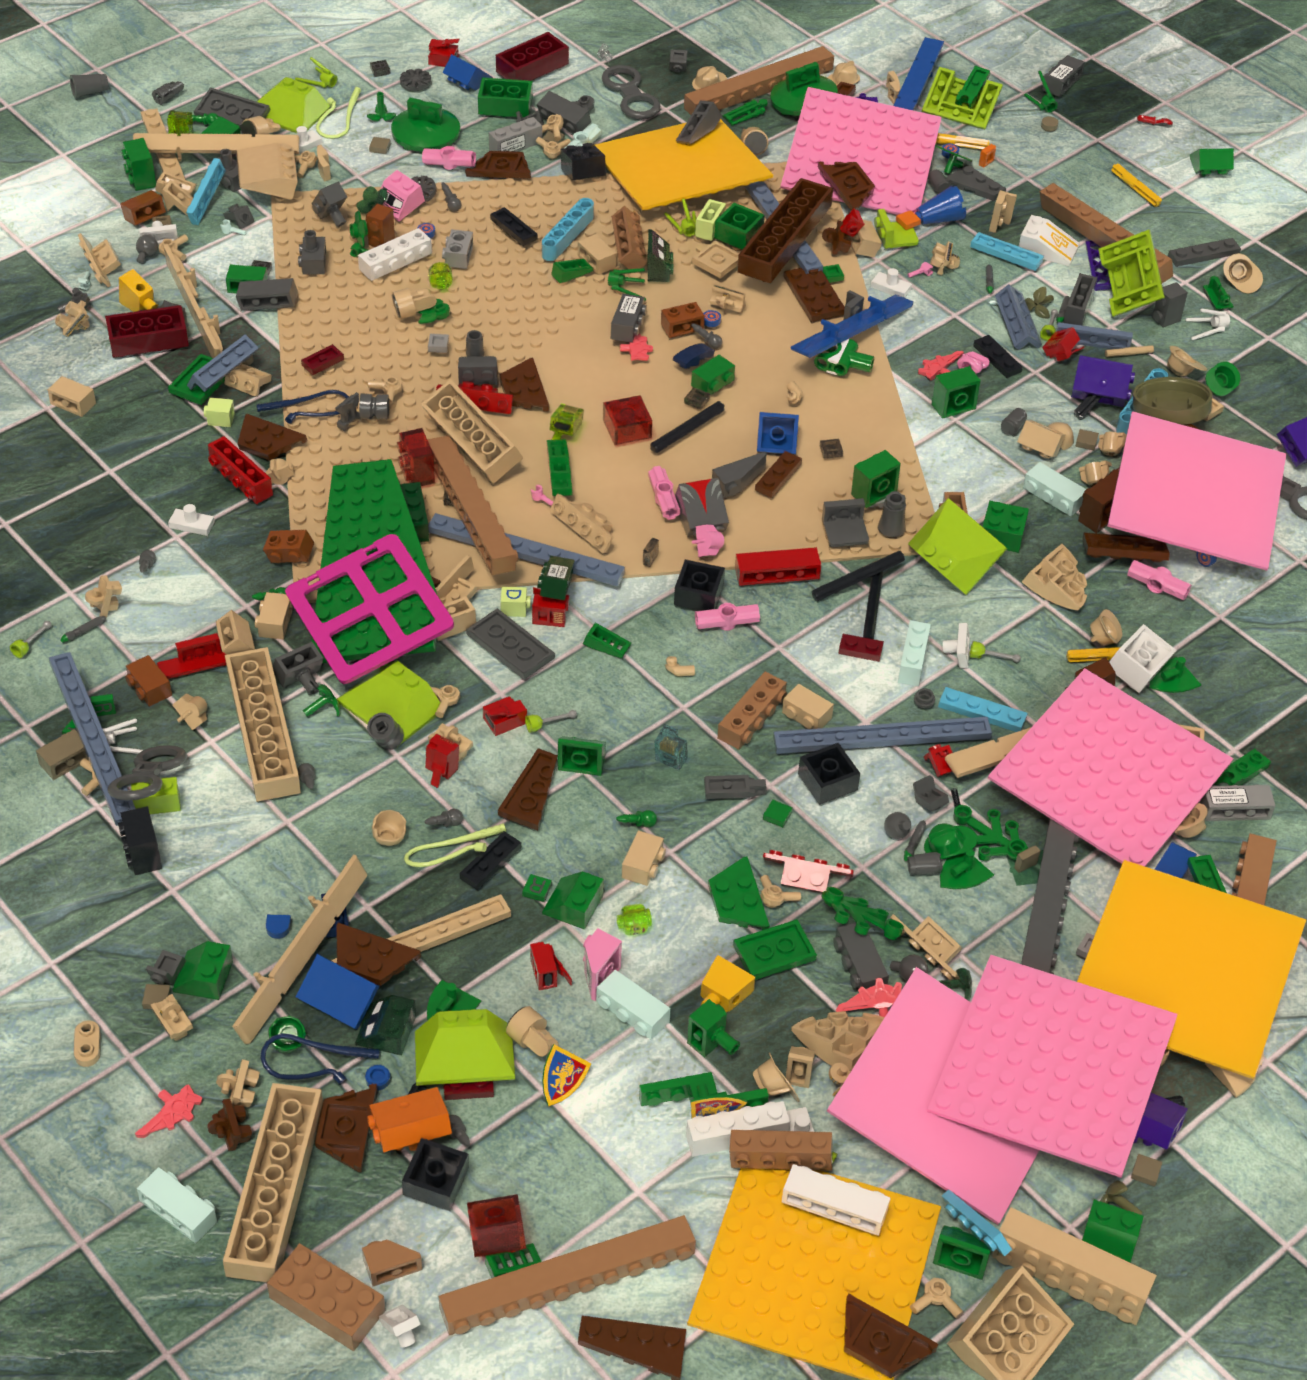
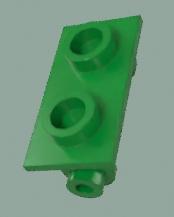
(1217, 294)

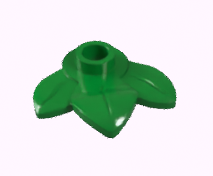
(359, 229)
(439, 311)

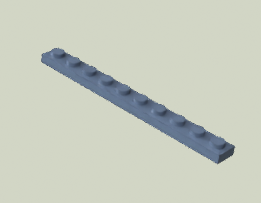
(767, 203)
(534, 551)
(89, 730)
(883, 734)

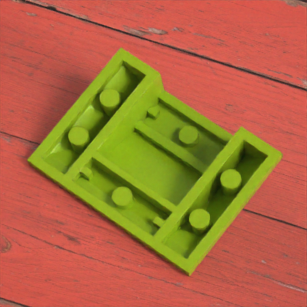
(943, 94)
(294, 104)
(1132, 272)
(957, 546)
(396, 692)
(463, 1048)

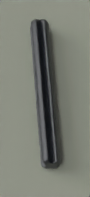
(687, 427)
(858, 575)
(872, 606)

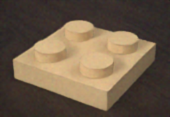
(716, 259)

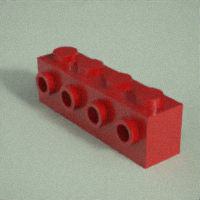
(240, 470)
(777, 566)

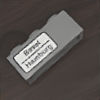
(515, 136)
(1239, 803)

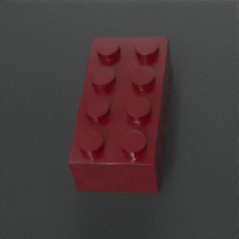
(532, 58)
(147, 331)

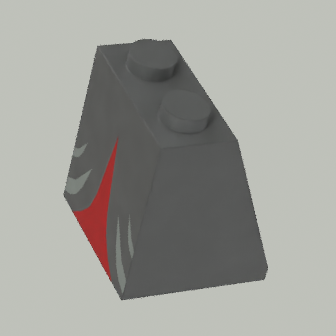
(701, 505)

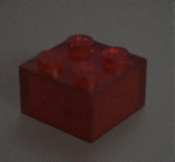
(627, 420)
(416, 457)
(496, 1225)

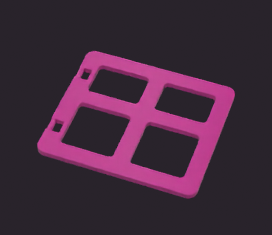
(374, 605)

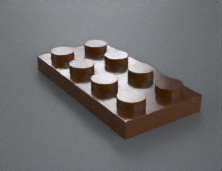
(814, 294)
(1125, 546)

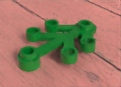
(1011, 847)
(859, 911)

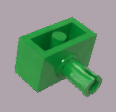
(708, 1030)

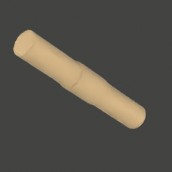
(1129, 351)

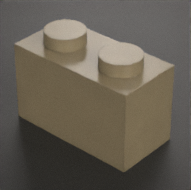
(61, 754)

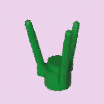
(1047, 101)
(617, 279)

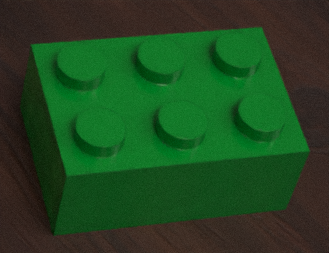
(505, 97)

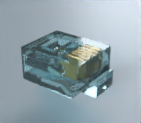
(670, 748)

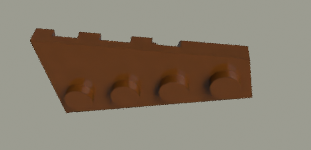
(530, 792)
(639, 1343)

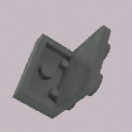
(478, 369)
(845, 522)

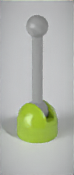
(1049, 328)
(20, 647)
(978, 650)
(535, 722)

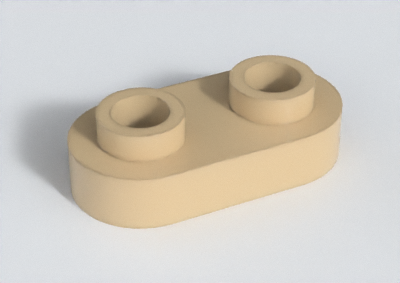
(87, 1041)

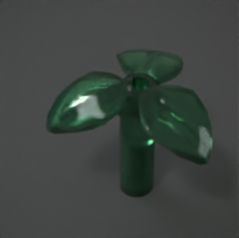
(963, 983)

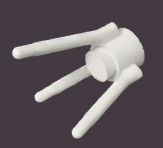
(1220, 321)
(110, 734)

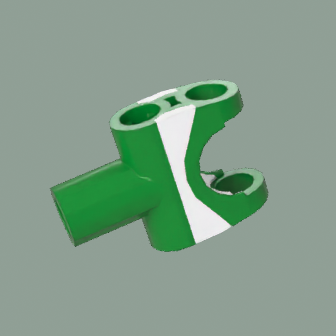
(843, 357)

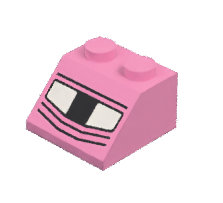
(403, 194)
(600, 958)

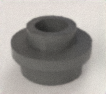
(924, 698)

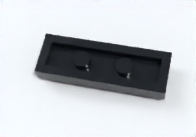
(513, 226)
(998, 356)
(491, 860)

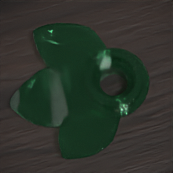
(371, 198)

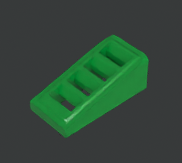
(570, 269)
(598, 633)
(492, 1260)

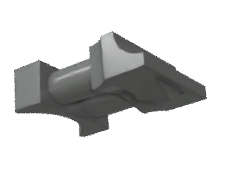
(348, 411)

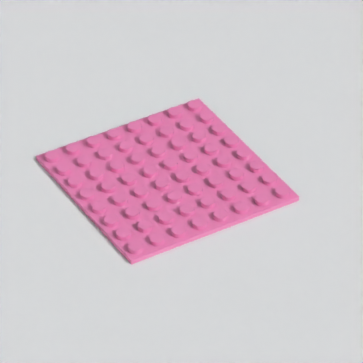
(885, 140)
(1198, 490)
(1110, 769)
(1054, 1065)
(892, 1090)

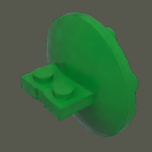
(790, 93)
(425, 126)

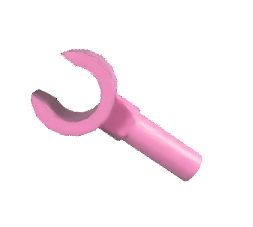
(925, 268)
(538, 495)

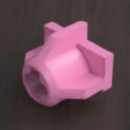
(708, 540)

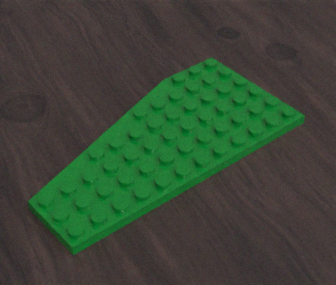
(362, 509)

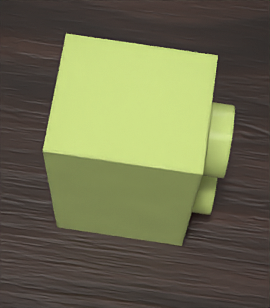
(706, 220)

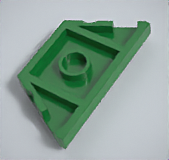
(737, 896)

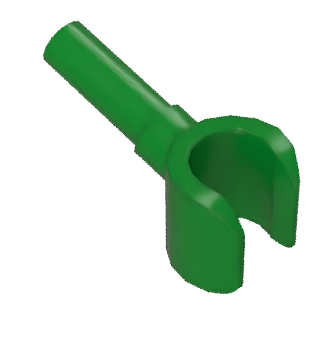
(357, 249)

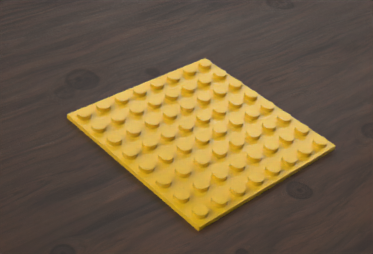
(663, 172)
(1197, 956)
(786, 1273)

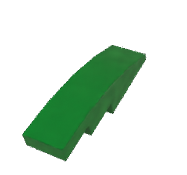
(559, 467)

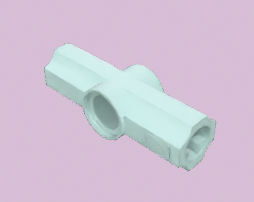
(588, 135)

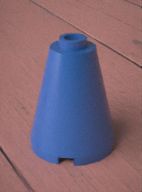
(942, 207)

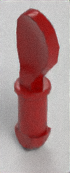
(1152, 120)

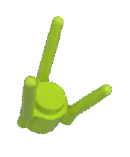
(326, 77)
(688, 225)

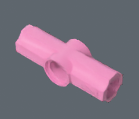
(449, 157)
(664, 492)
(1159, 580)
(727, 616)

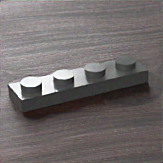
(1204, 252)

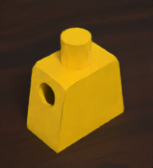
(135, 292)
(726, 984)

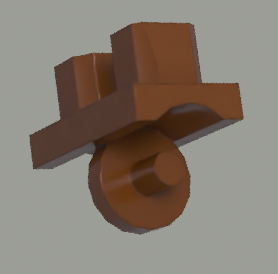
(838, 239)
(226, 1125)

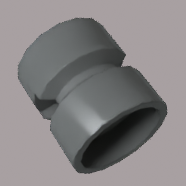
(374, 406)
(385, 731)

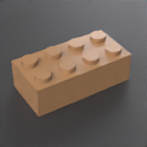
(326, 1297)

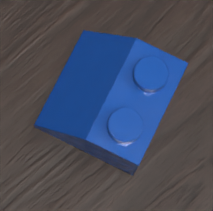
(465, 73)
(777, 432)

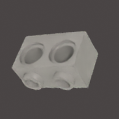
(458, 248)

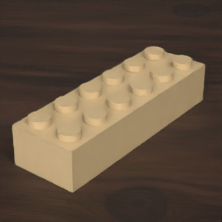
(472, 431)
(1075, 1266)

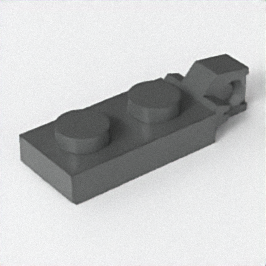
(733, 786)

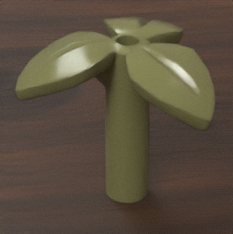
(1039, 300)
(1113, 1193)

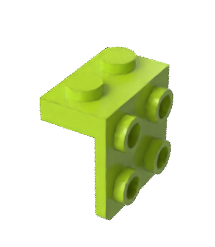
(892, 233)

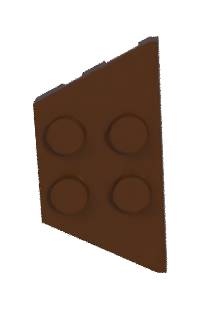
(501, 165)
(849, 182)
(524, 385)
(267, 438)
(372, 955)
(345, 1127)
(882, 1339)

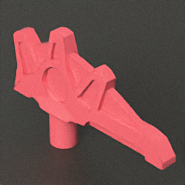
(638, 348)
(938, 365)
(878, 996)
(175, 1109)

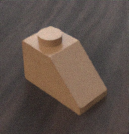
(389, 1261)

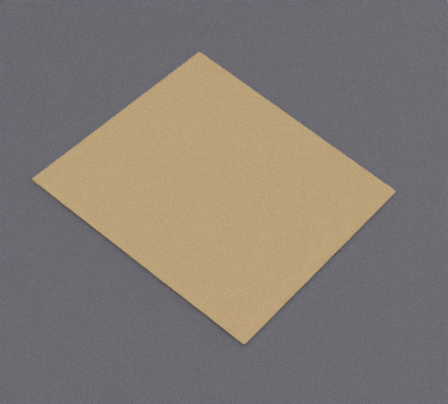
(568, 333)

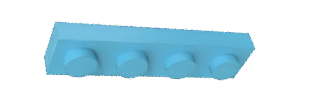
(205, 191)
(1007, 251)
(978, 707)
(978, 1225)

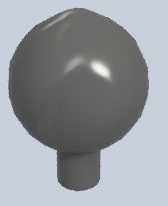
(146, 247)
(897, 825)
(908, 965)

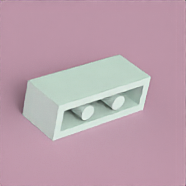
(1054, 488)
(914, 653)
(633, 1004)
(177, 1204)

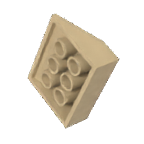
(268, 169)
(1011, 1329)

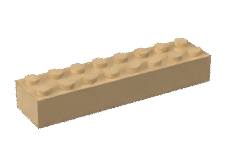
(262, 724)
(273, 1183)

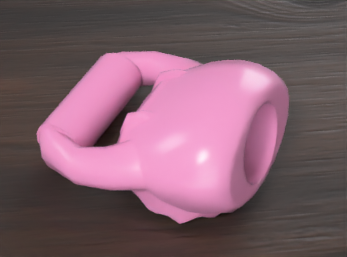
(974, 360)

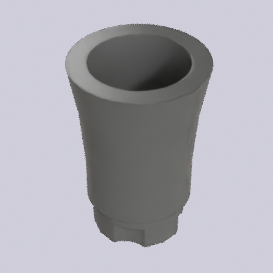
(88, 84)
(893, 515)

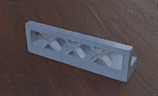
(1017, 317)
(1099, 337)
(223, 363)

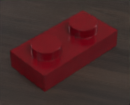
(322, 359)
(861, 647)
(468, 1090)

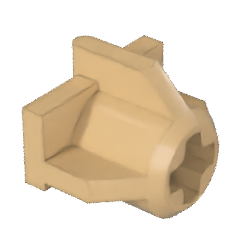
(1112, 443)
(279, 471)
(1094, 471)
(191, 710)

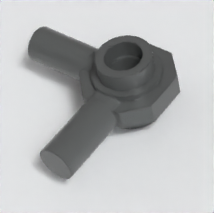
(586, 102)
(77, 297)

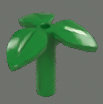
(381, 110)
(327, 697)

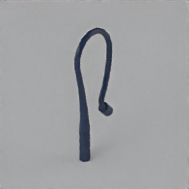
(292, 416)
(344, 1050)

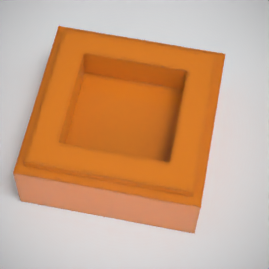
(987, 155)
(908, 220)

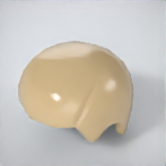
(1065, 429)
(389, 828)

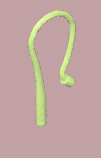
(332, 103)
(480, 847)

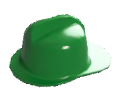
(1222, 378)
(950, 840)

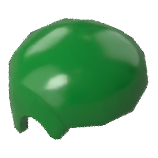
(287, 1025)

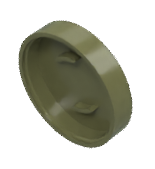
(1173, 399)

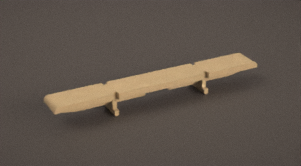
(211, 142)
(187, 283)
(983, 755)
(299, 950)

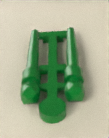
(746, 108)

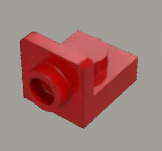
(852, 223)
(937, 757)

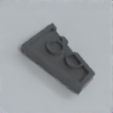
(973, 180)

